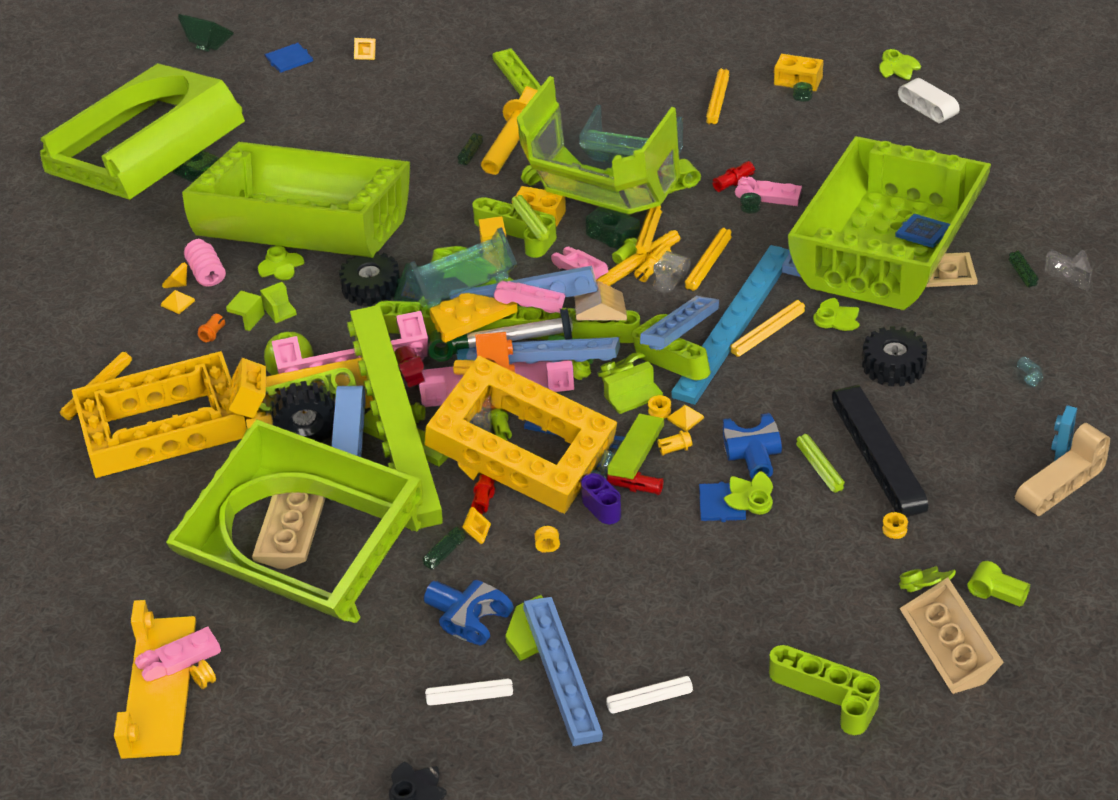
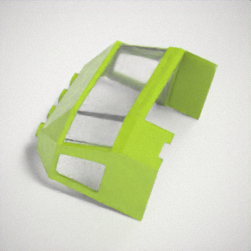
(626, 187)

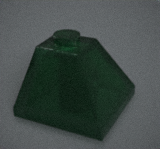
(204, 33)

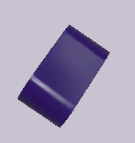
(601, 498)

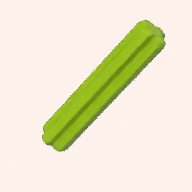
(530, 218)
(820, 463)

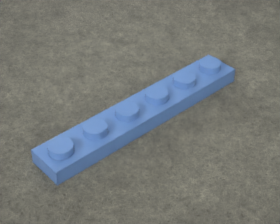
(569, 282)
(679, 322)
(560, 350)
(562, 671)

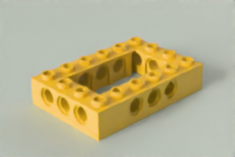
(153, 390)
(505, 462)

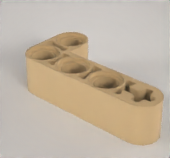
(1067, 473)

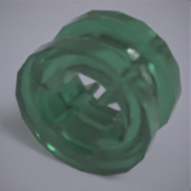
(802, 91)
(750, 202)

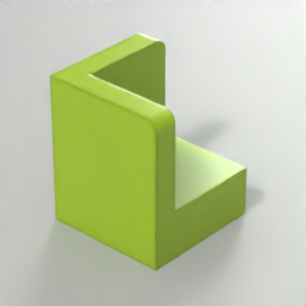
(276, 302)
(248, 306)

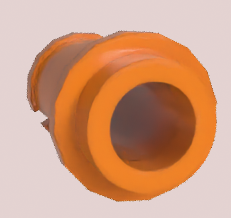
(208, 331)

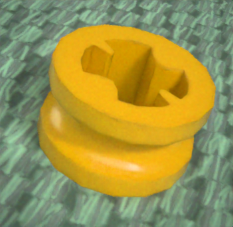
(659, 401)
(895, 532)
(551, 538)
(202, 674)

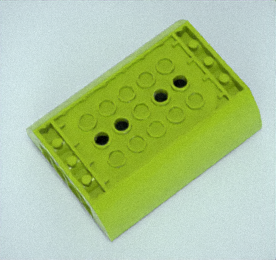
(300, 199)
(850, 226)

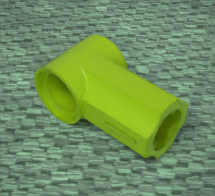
(990, 581)

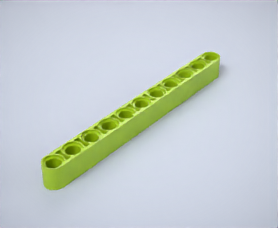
(581, 328)

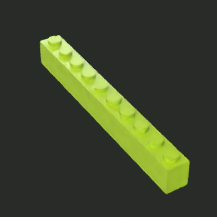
(392, 406)

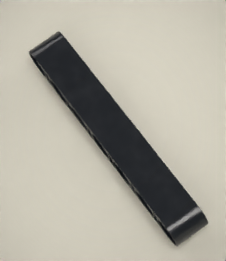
(880, 451)

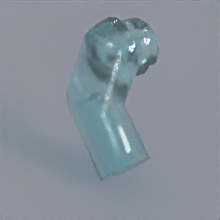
(1032, 369)
(605, 461)

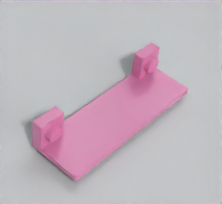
(411, 332)
(442, 381)

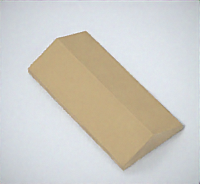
(951, 267)
(600, 305)
(288, 529)
(952, 637)

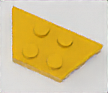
(467, 314)

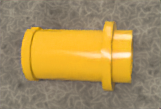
(675, 443)

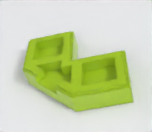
(519, 634)

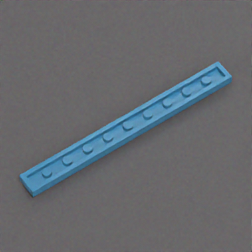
(735, 321)

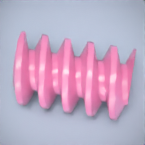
(204, 263)

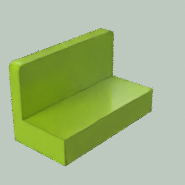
(631, 387)

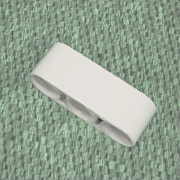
(928, 100)

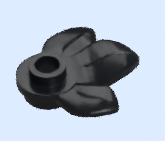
(417, 784)

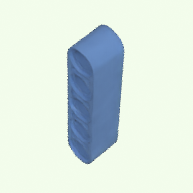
(349, 419)

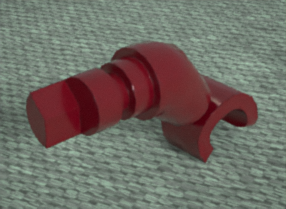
(410, 365)

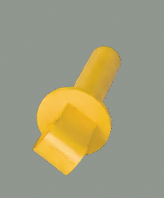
(509, 135)

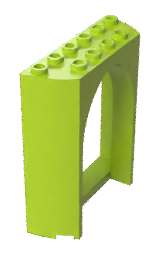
(201, 117)
(281, 462)

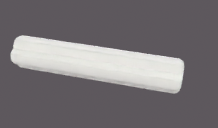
(469, 691)
(649, 694)

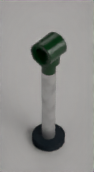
(516, 332)

